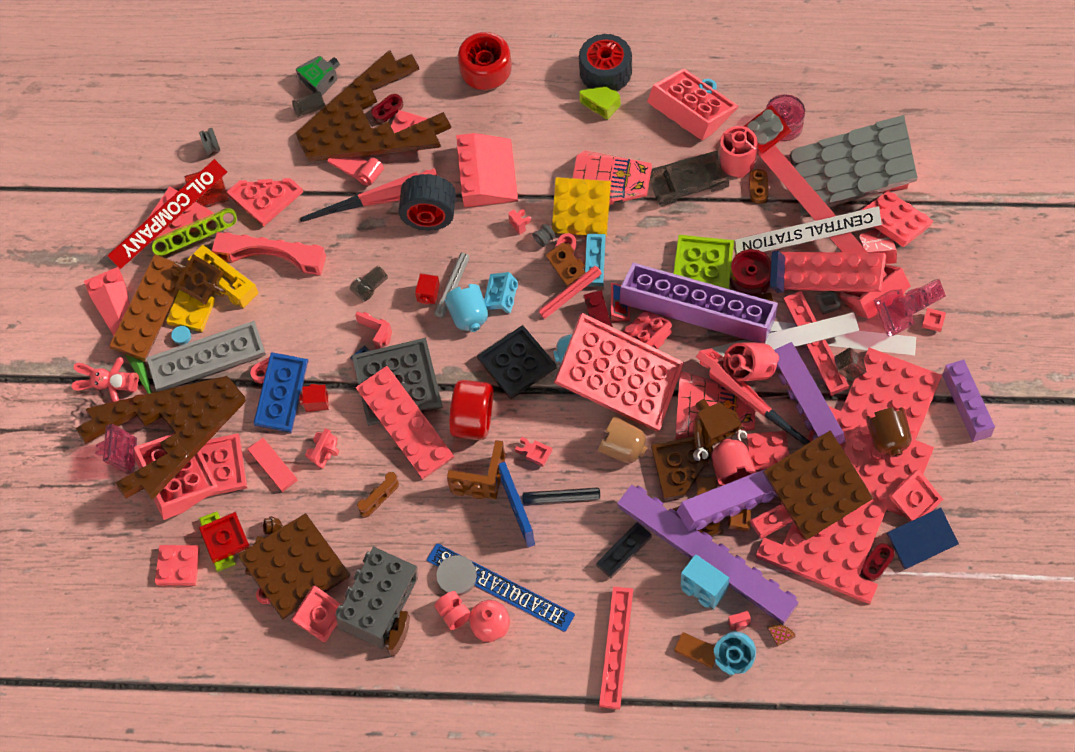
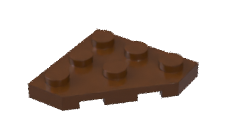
(677, 466)

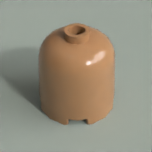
(623, 442)

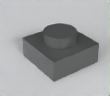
(827, 302)

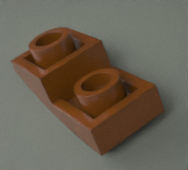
(397, 637)

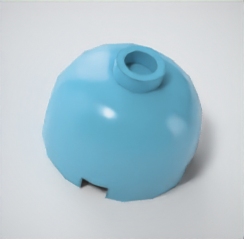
(735, 653)

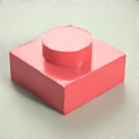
(934, 320)
(739, 621)

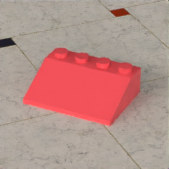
(689, 105)
(486, 170)
(186, 488)

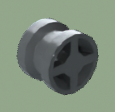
(543, 235)

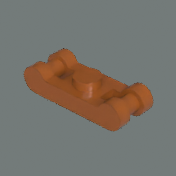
(378, 495)

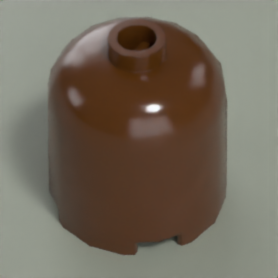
(890, 431)

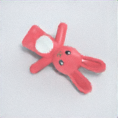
(104, 379)

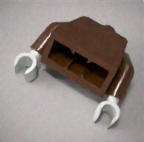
(713, 426)

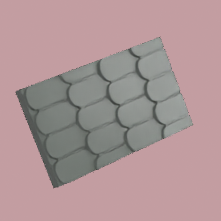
(858, 162)

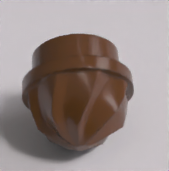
(271, 525)

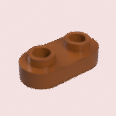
(758, 184)

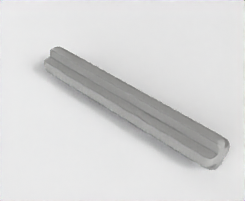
(452, 283)

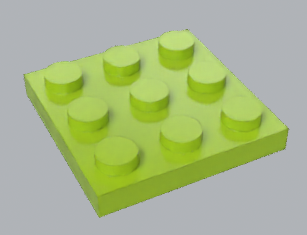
(704, 259)

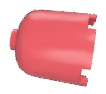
(731, 461)

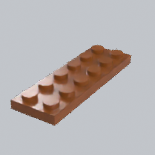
(147, 310)

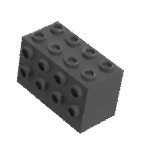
(376, 597)

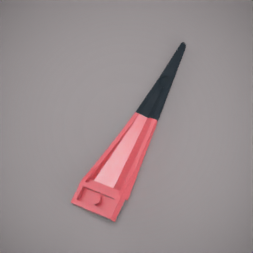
(385, 193)
(711, 359)

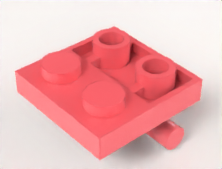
(649, 329)

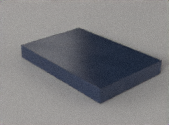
(922, 538)

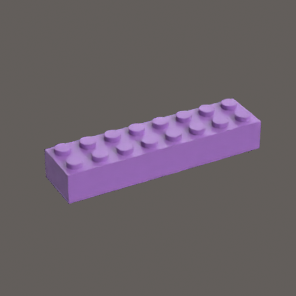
(698, 303)

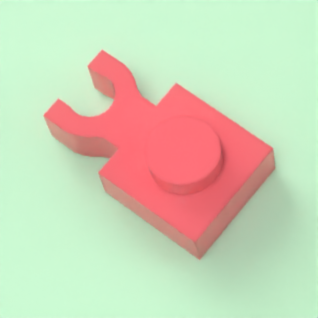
(536, 452)

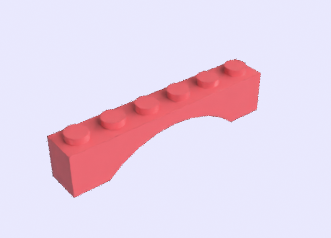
(235, 247)

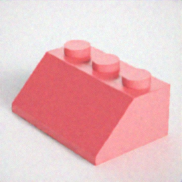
(862, 302)

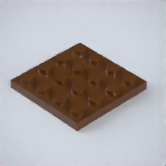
(817, 485)
(293, 562)

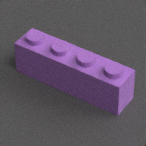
(968, 400)

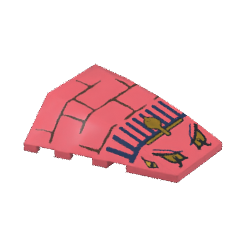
(627, 176)
(695, 388)

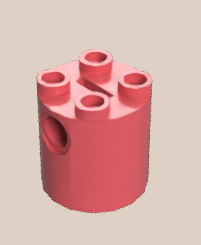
(738, 151)
(750, 361)

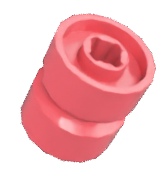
(450, 607)

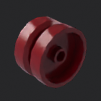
(751, 272)

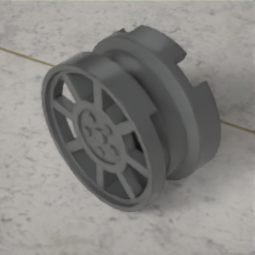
(209, 141)

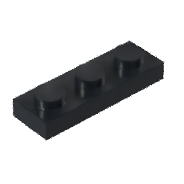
(624, 550)

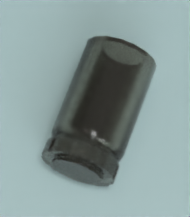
(308, 104)

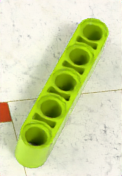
(188, 238)

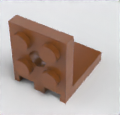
(479, 485)

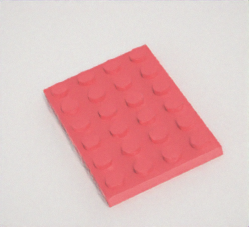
(619, 372)

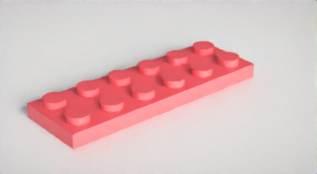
(834, 271)
(405, 422)

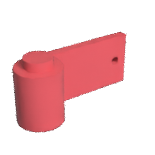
(364, 171)

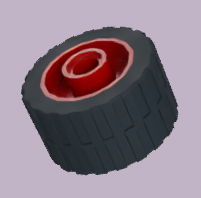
(605, 62)
(427, 202)

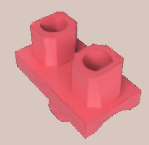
(324, 448)

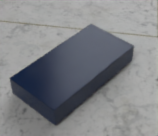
(777, 271)

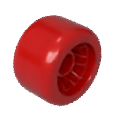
(484, 61)
(471, 410)

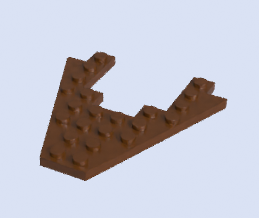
(344, 131)
(191, 411)

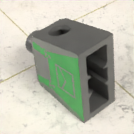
(318, 74)

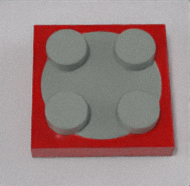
(768, 128)

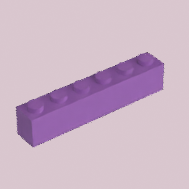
(806, 394)
(725, 501)

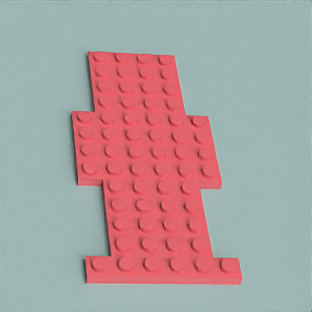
(840, 550)

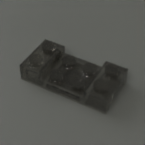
(688, 177)

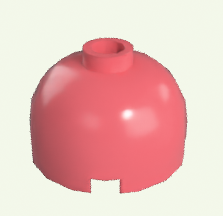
(489, 620)

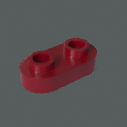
(386, 109)
(877, 563)

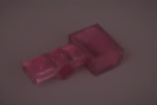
(897, 310)

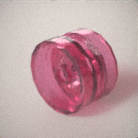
(791, 111)

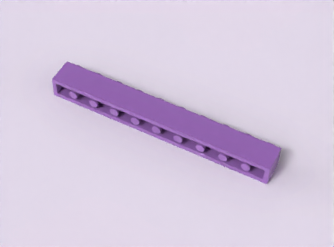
(742, 578)

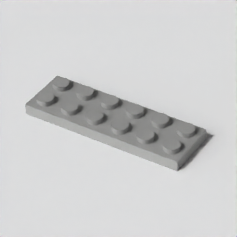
(206, 356)

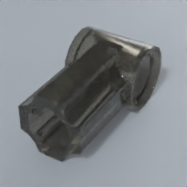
(365, 286)

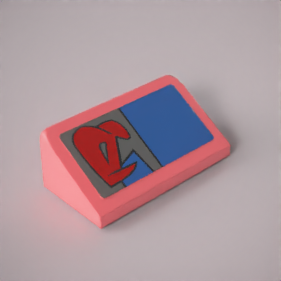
(619, 311)

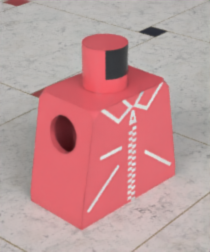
(877, 242)

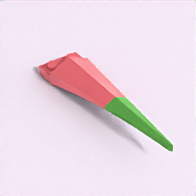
(112, 301)

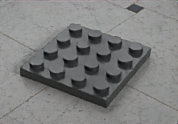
(412, 368)

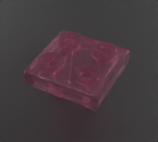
(118, 449)

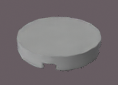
(456, 574)

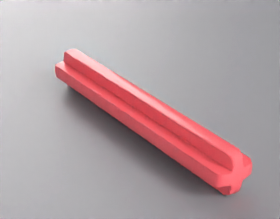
(570, 292)

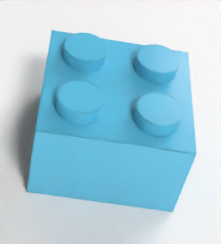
(704, 582)

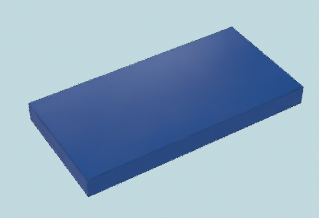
(281, 392)
(516, 504)

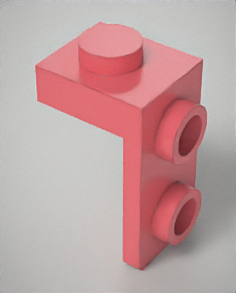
(384, 330)

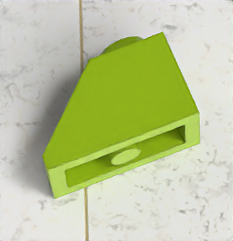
(601, 101)

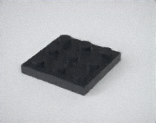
(516, 362)

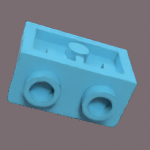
(501, 292)

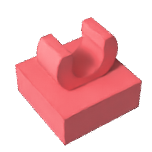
(517, 221)

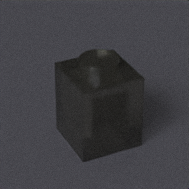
(850, 364)

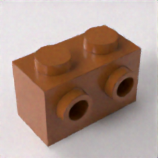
(565, 263)

